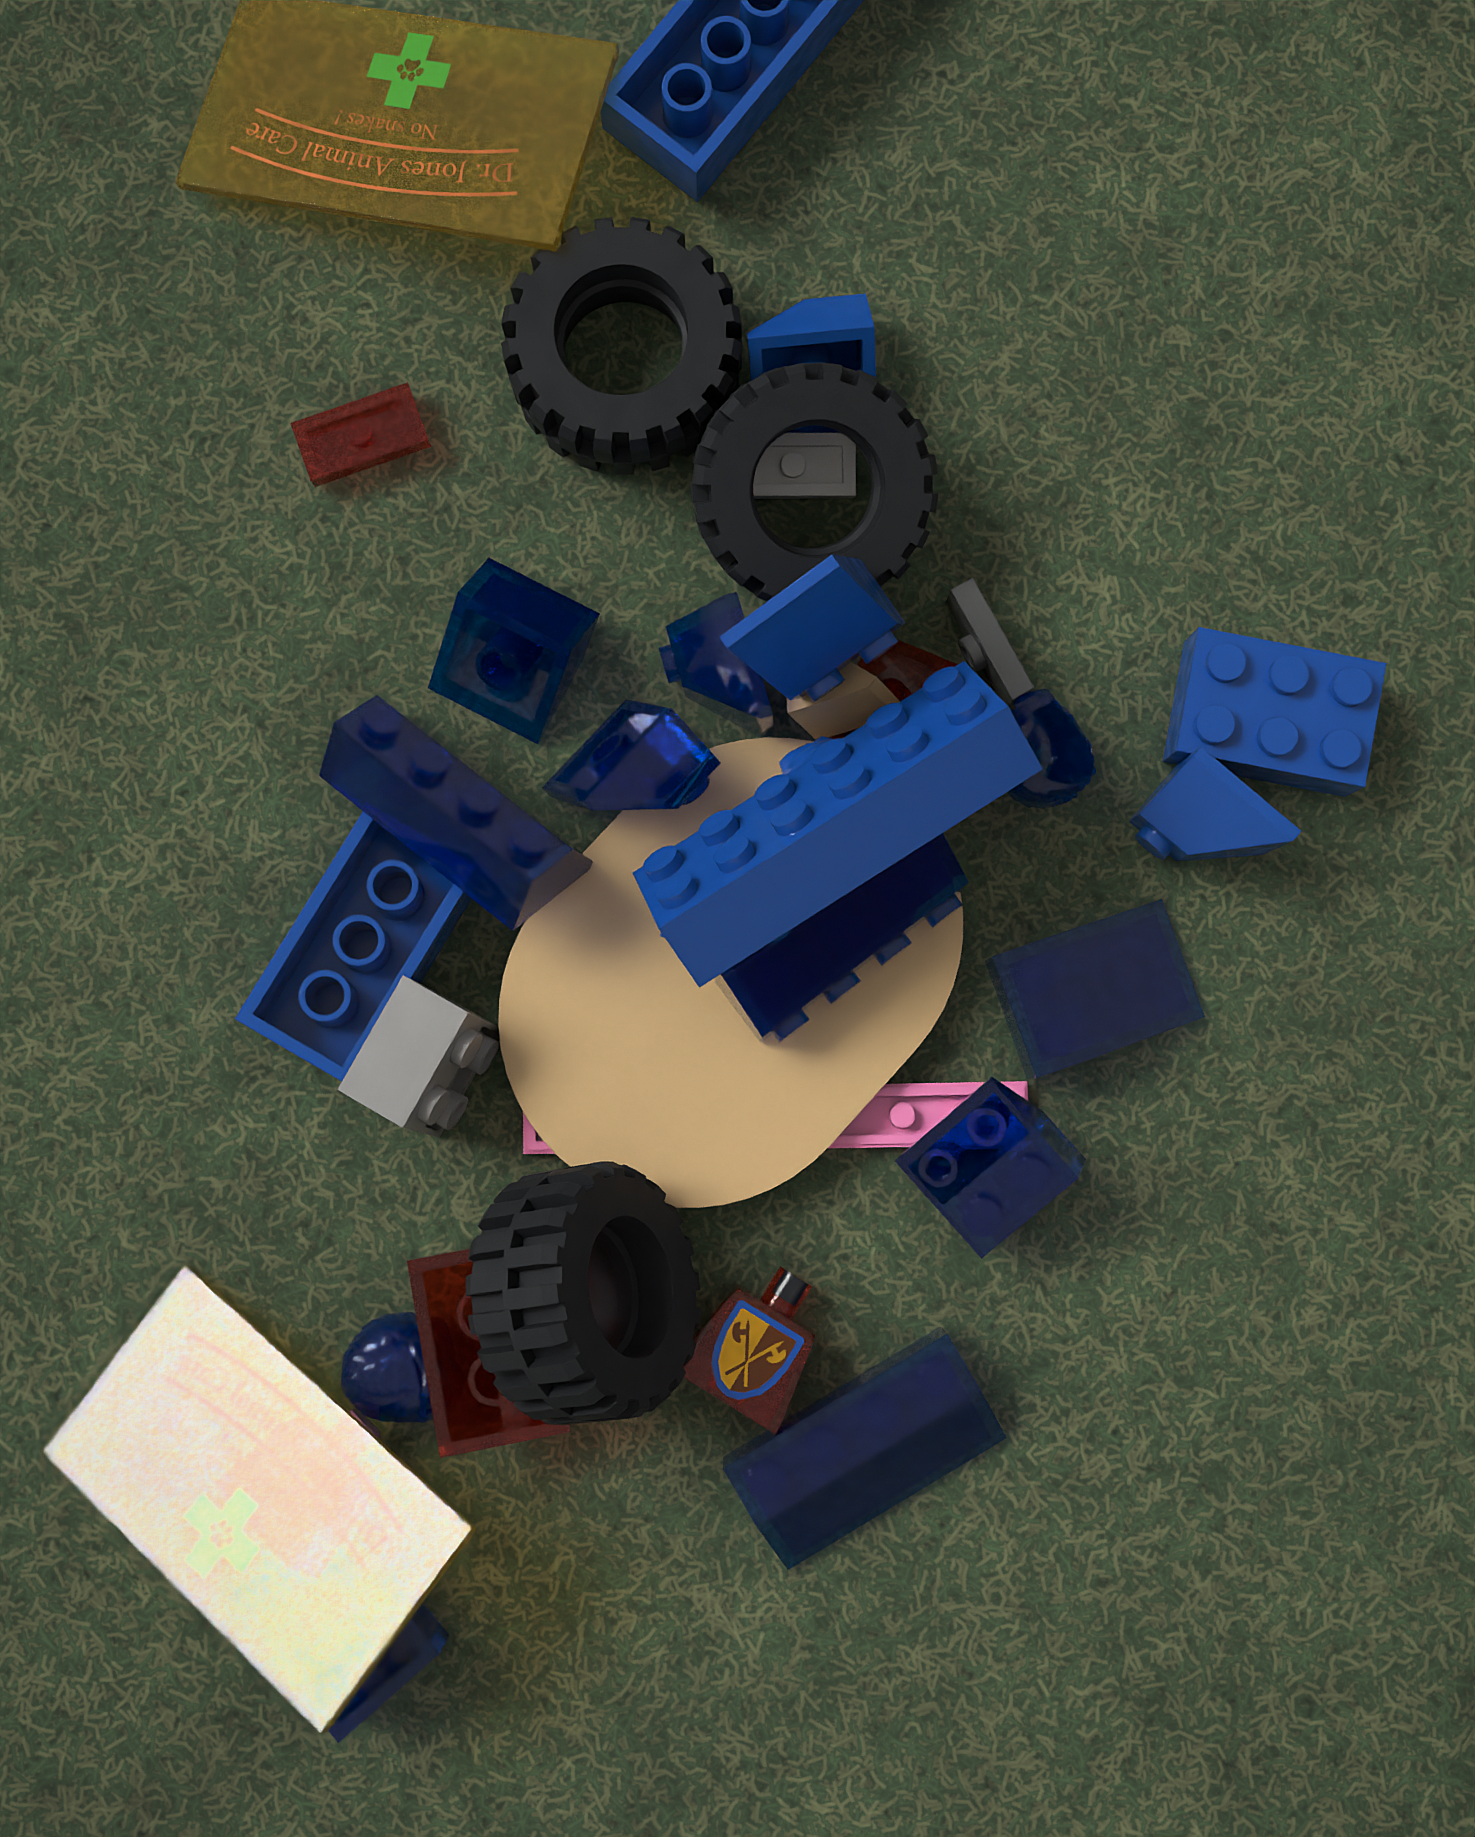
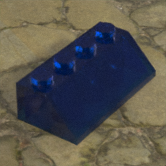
(449, 812)
(830, 946)
(863, 1448)

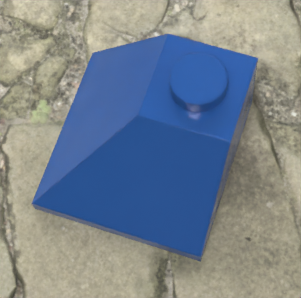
(816, 332)
(1208, 815)

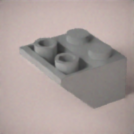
(421, 1059)

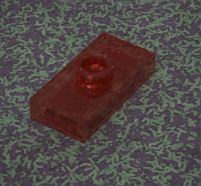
(360, 434)

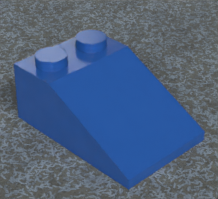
(817, 629)

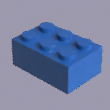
(1276, 711)

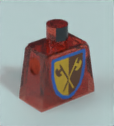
(754, 1349)

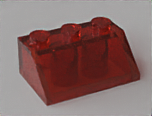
(463, 1399)

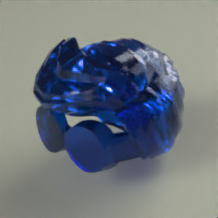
(1059, 747)
(386, 1371)

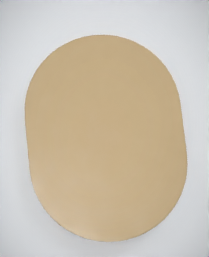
(649, 1070)

